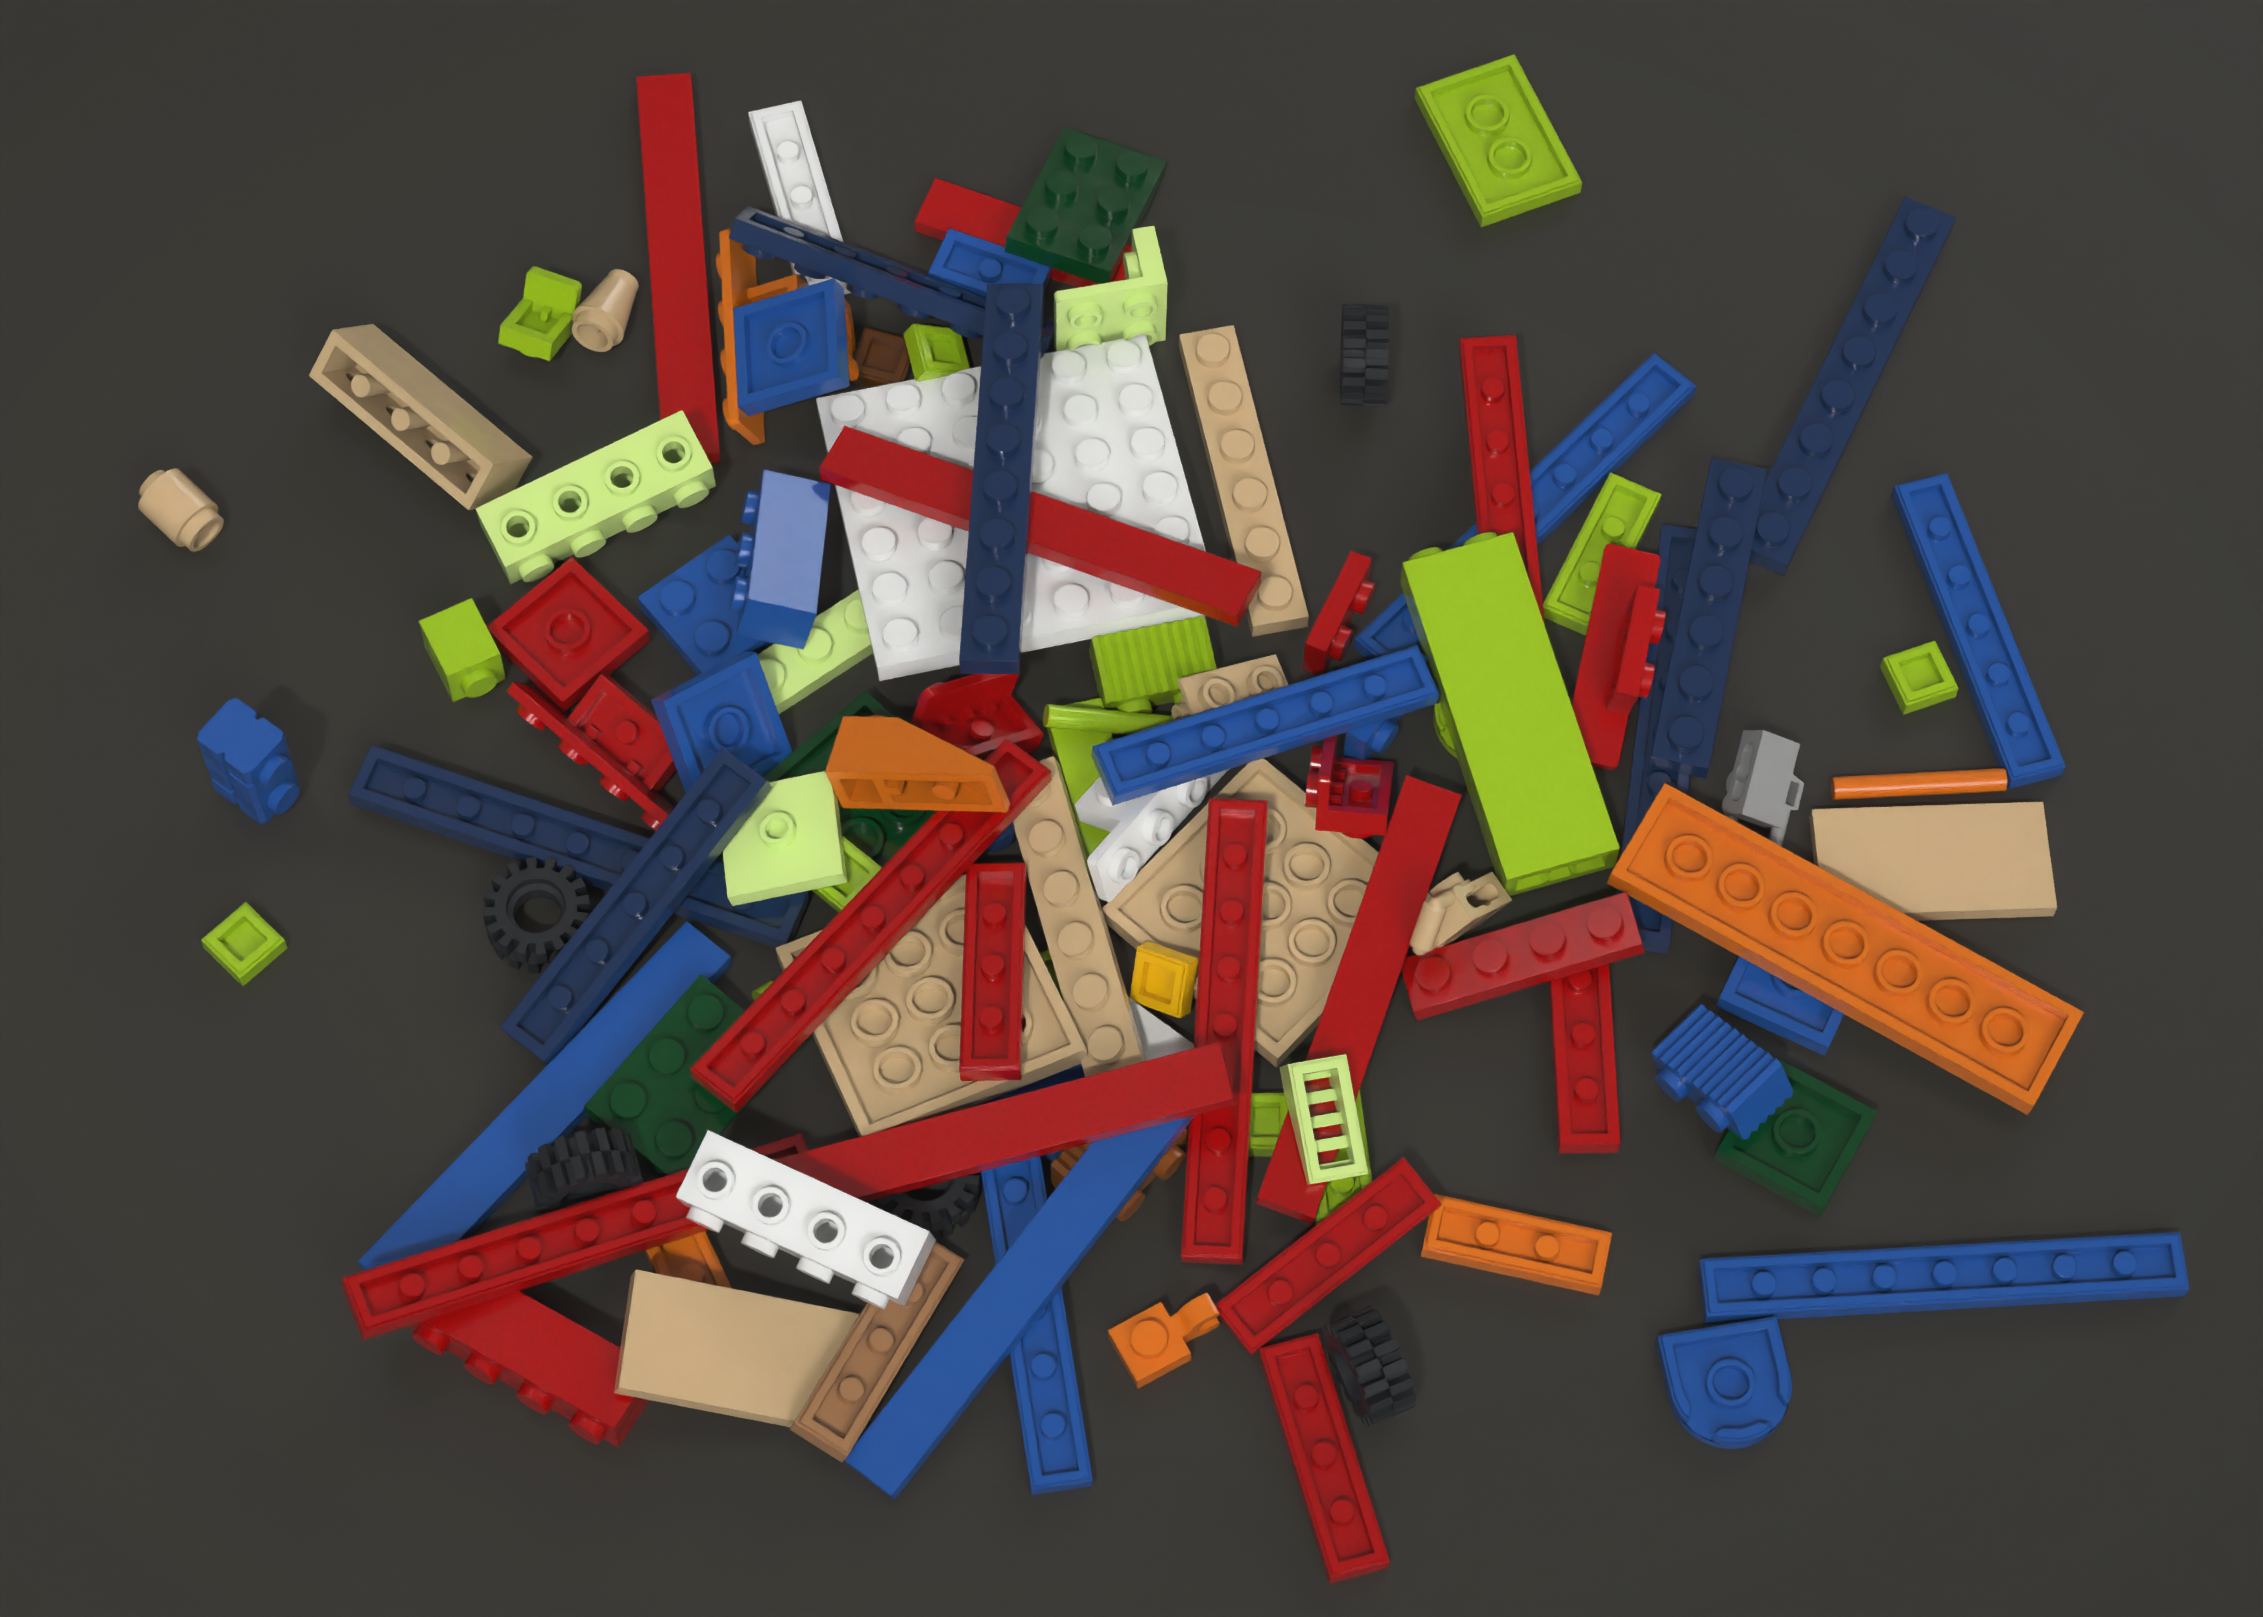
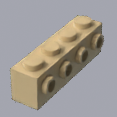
(419, 415)

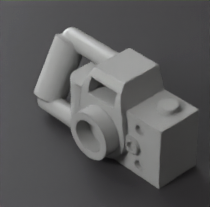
(1763, 782)

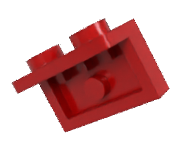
(976, 714)
(1348, 792)

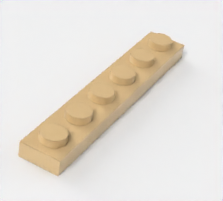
(1243, 477)
(1076, 928)

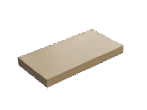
(1942, 858)
(724, 1348)

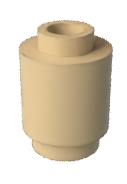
(180, 509)

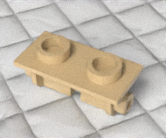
(1228, 685)

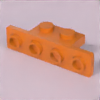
(740, 288)

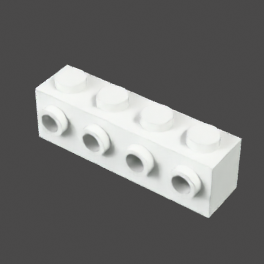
(806, 1219)

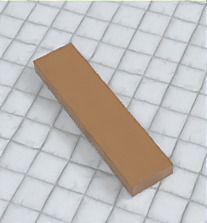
(871, 1360)

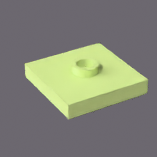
(787, 843)

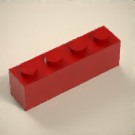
(543, 1358)

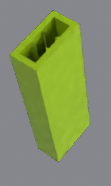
(1508, 713)

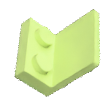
(1119, 307)

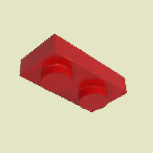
(1330, 633)

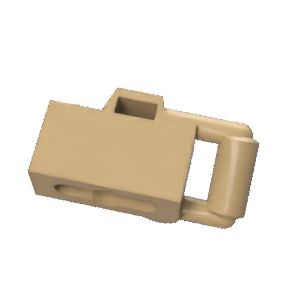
(1456, 909)

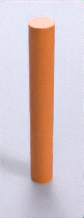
(1918, 784)

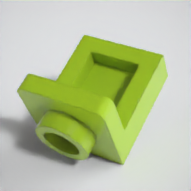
(543, 316)

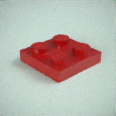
(568, 634)

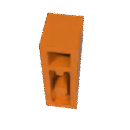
(902, 767)

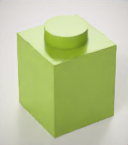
(462, 651)

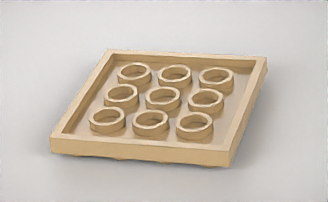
(1308, 904)
(900, 1028)

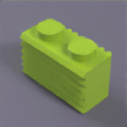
(1143, 664)

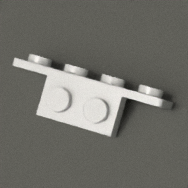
(1135, 828)

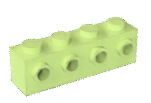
(597, 498)

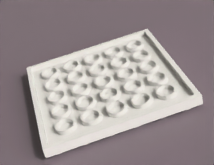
(1097, 447)

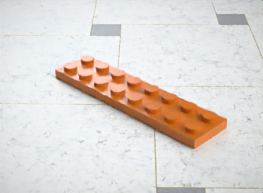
(1846, 948)

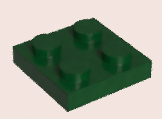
(1803, 1144)

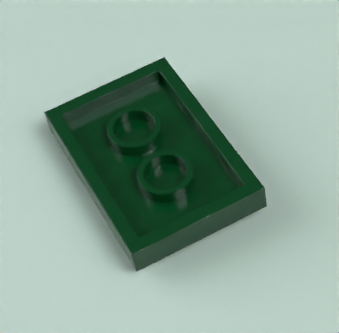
(1085, 206)
(654, 1089)

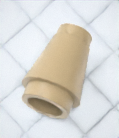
(605, 313)

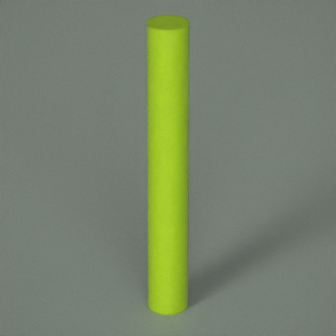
(1100, 719)

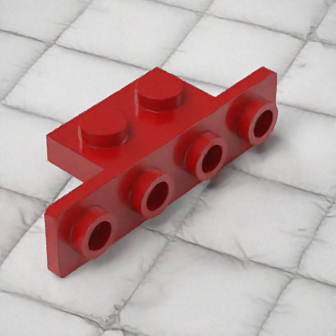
(1616, 649)
(614, 736)

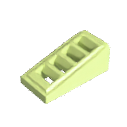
(1342, 1094)

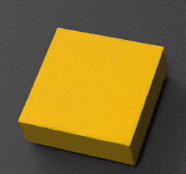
(1163, 979)

